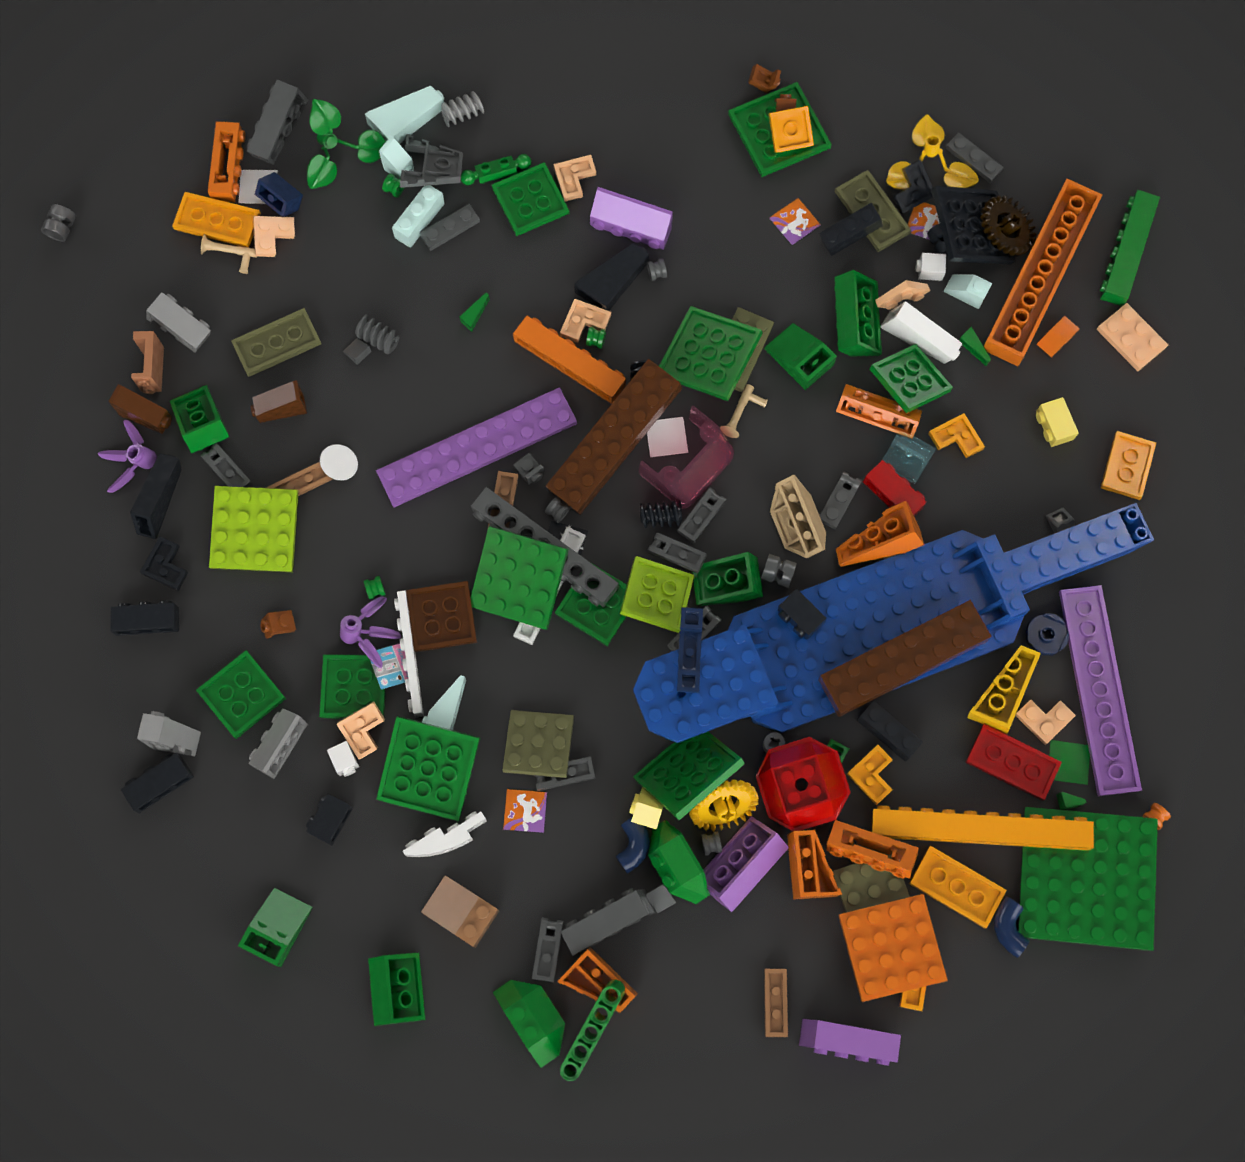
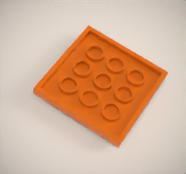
(892, 947)

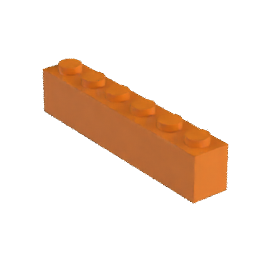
(569, 359)

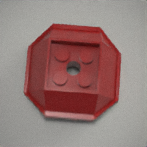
(826, 784)

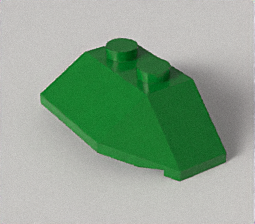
(677, 864)
(533, 1018)

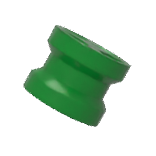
(392, 185)
(596, 337)
(374, 587)

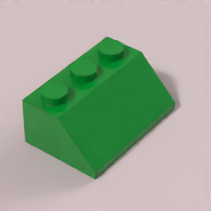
(396, 989)

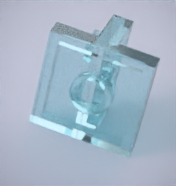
(909, 456)

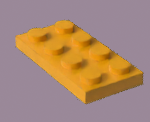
(215, 219)
(957, 887)

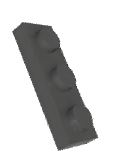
(974, 157)
(449, 227)

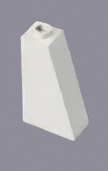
(915, 328)

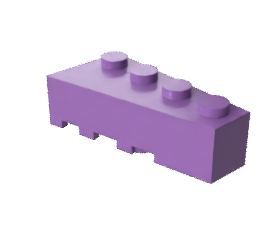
(850, 1040)

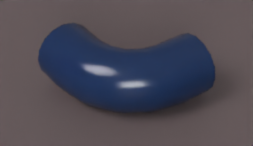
(637, 847)
(1006, 929)

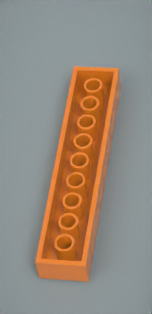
(1042, 272)

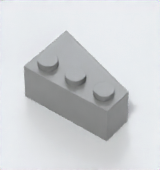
(178, 321)
(168, 735)

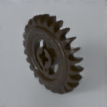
(1012, 222)

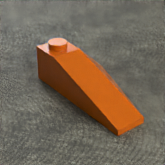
(888, 536)

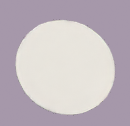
(338, 462)

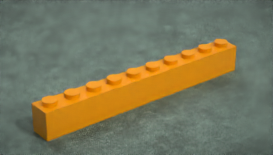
(983, 829)

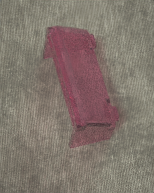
(700, 471)

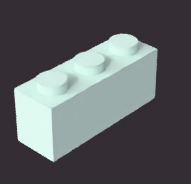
(418, 215)

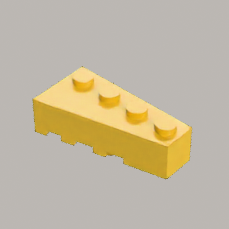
(1002, 698)

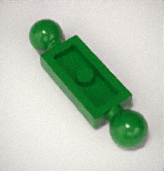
(495, 169)

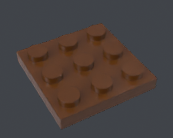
(441, 616)

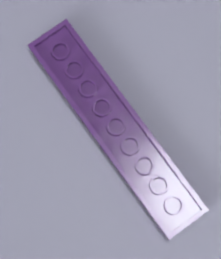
(476, 447)
(1100, 691)

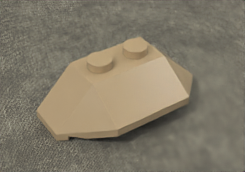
(797, 518)

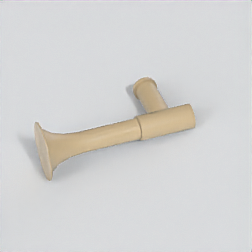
(246, 252)
(730, 429)

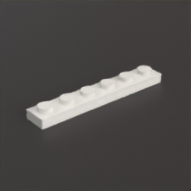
(409, 663)

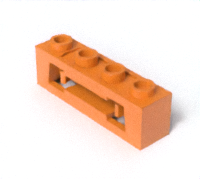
(231, 136)
(878, 411)
(841, 843)

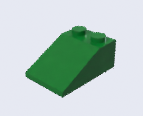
(199, 419)
(728, 580)

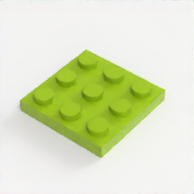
(656, 594)

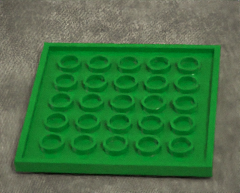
(1095, 893)

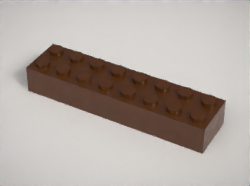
(614, 436)
(904, 658)

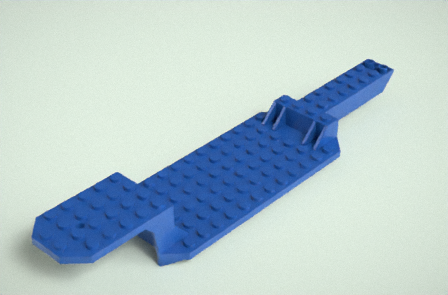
(774, 674)

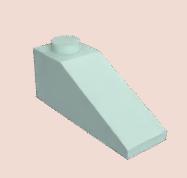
(446, 708)

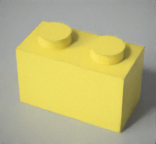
(1056, 422)
(646, 809)

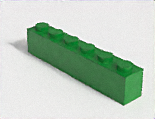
(1129, 248)

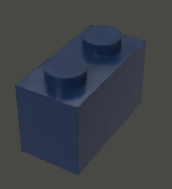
(278, 194)

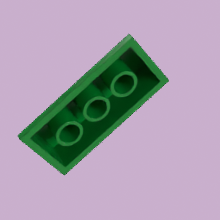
(857, 315)

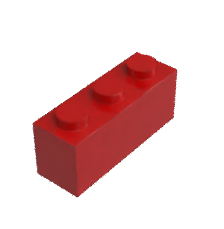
(892, 488)

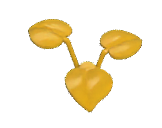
(930, 136)

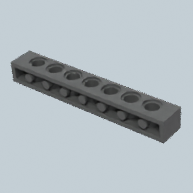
(599, 596)

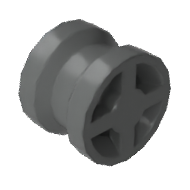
(656, 269)
(557, 509)
(768, 743)
(711, 843)

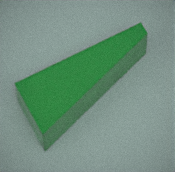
(472, 314)
(974, 346)

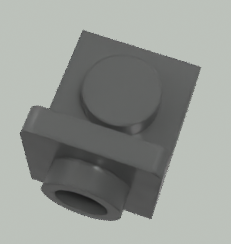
(529, 469)

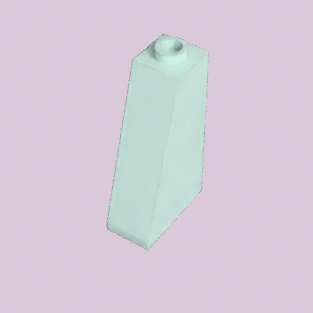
(405, 114)

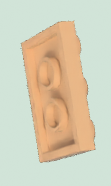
(1132, 337)

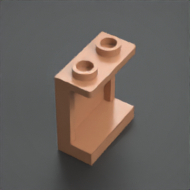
(153, 350)

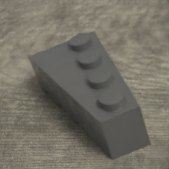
(276, 121)
(607, 921)

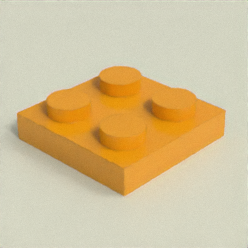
(791, 129)

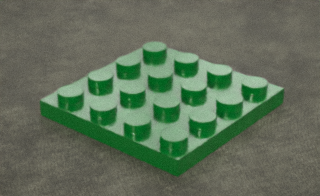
(755, 131)
(710, 352)
(518, 577)
(428, 768)
(688, 772)

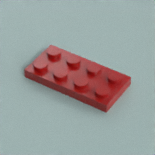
(1013, 762)

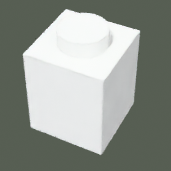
(931, 266)
(343, 759)

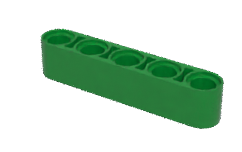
(588, 1039)

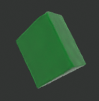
(1069, 801)

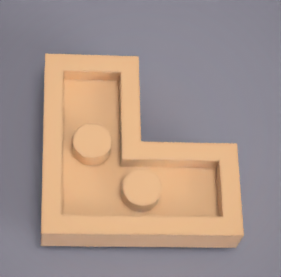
(569, 174)
(268, 229)
(906, 290)
(582, 315)
(1044, 725)
(356, 728)

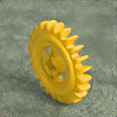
(725, 809)

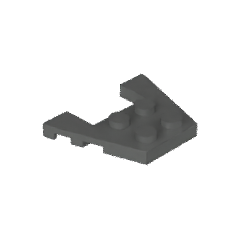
(440, 165)

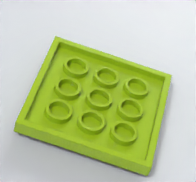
(253, 529)

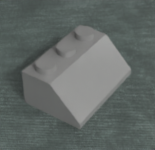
(277, 743)

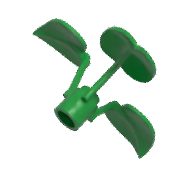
(322, 120)

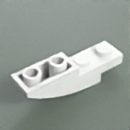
(437, 842)

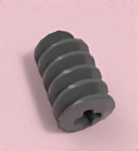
(376, 336)

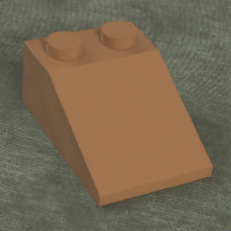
(460, 911)

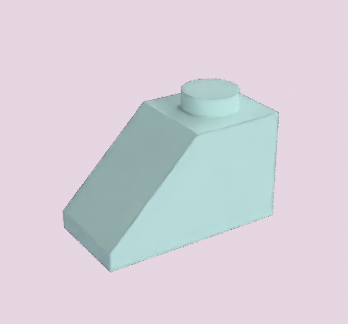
(395, 158)
(968, 288)

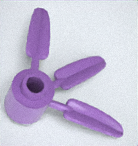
(136, 454)
(351, 630)

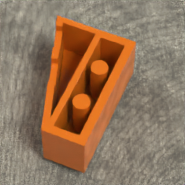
(809, 867)
(591, 975)

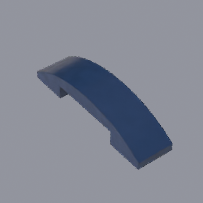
(689, 650)

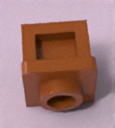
(764, 79)
(785, 102)
(277, 623)

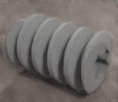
(461, 108)

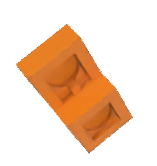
(1058, 336)

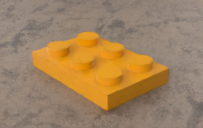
(1128, 465)

